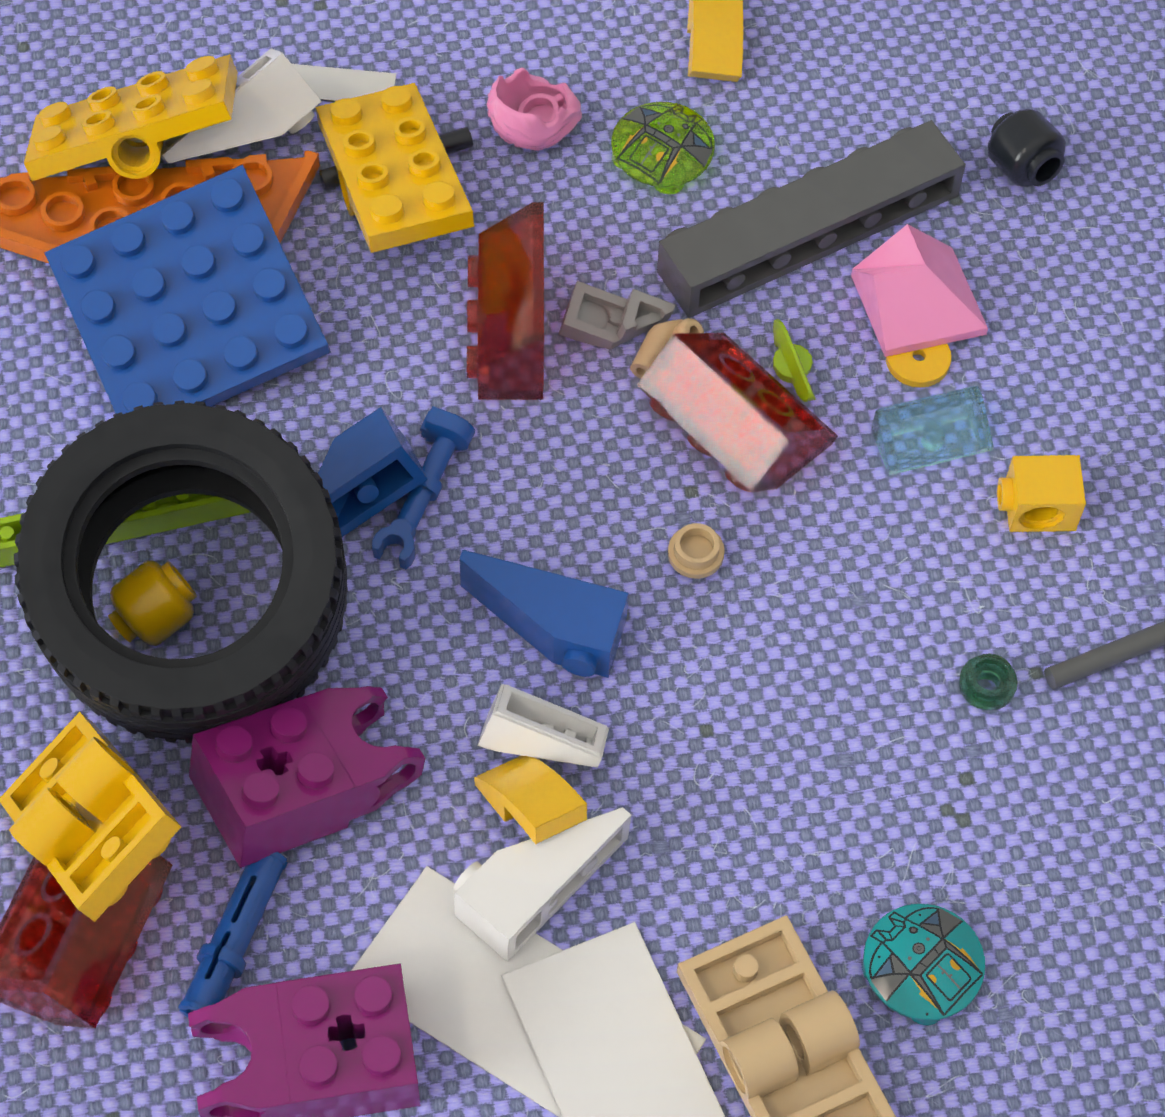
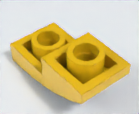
(715, 39)
(532, 796)

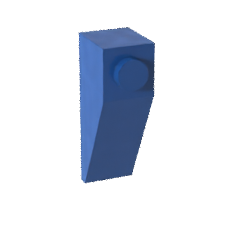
(556, 614)

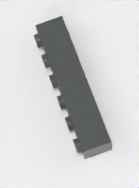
(809, 218)

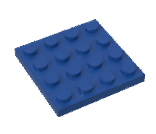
(188, 298)

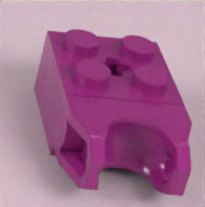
(297, 771)
(298, 1052)

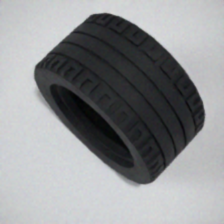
(157, 456)

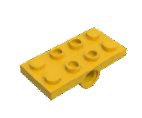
(133, 120)
(393, 168)
(88, 817)

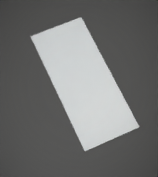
(458, 985)
(610, 1032)

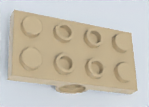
(780, 1028)

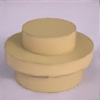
(696, 551)

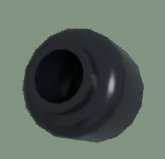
(1027, 148)

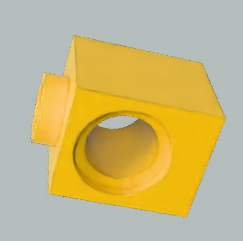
(1042, 493)

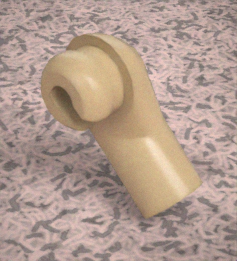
(656, 340)

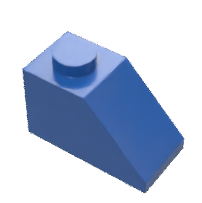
(369, 469)

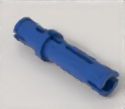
(223, 956)

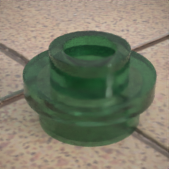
(993, 668)

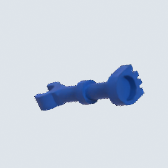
(447, 434)

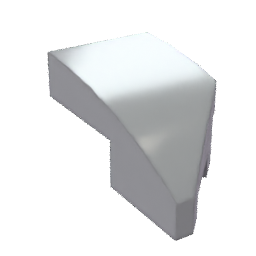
(608, 319)

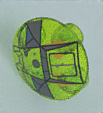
(662, 145)

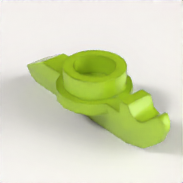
(792, 362)

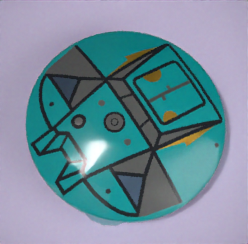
(924, 962)

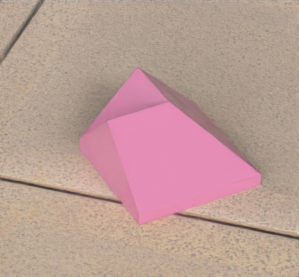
(916, 294)

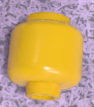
(151, 603)

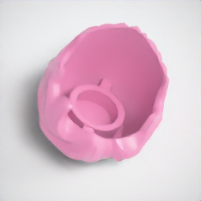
(531, 110)

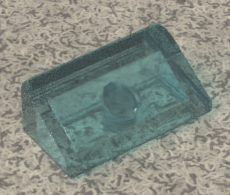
(932, 430)

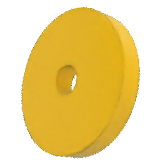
(924, 372)

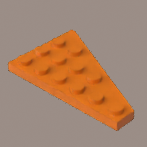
(62, 208)

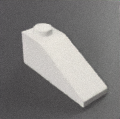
(266, 105)
(530, 882)

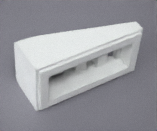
(541, 730)

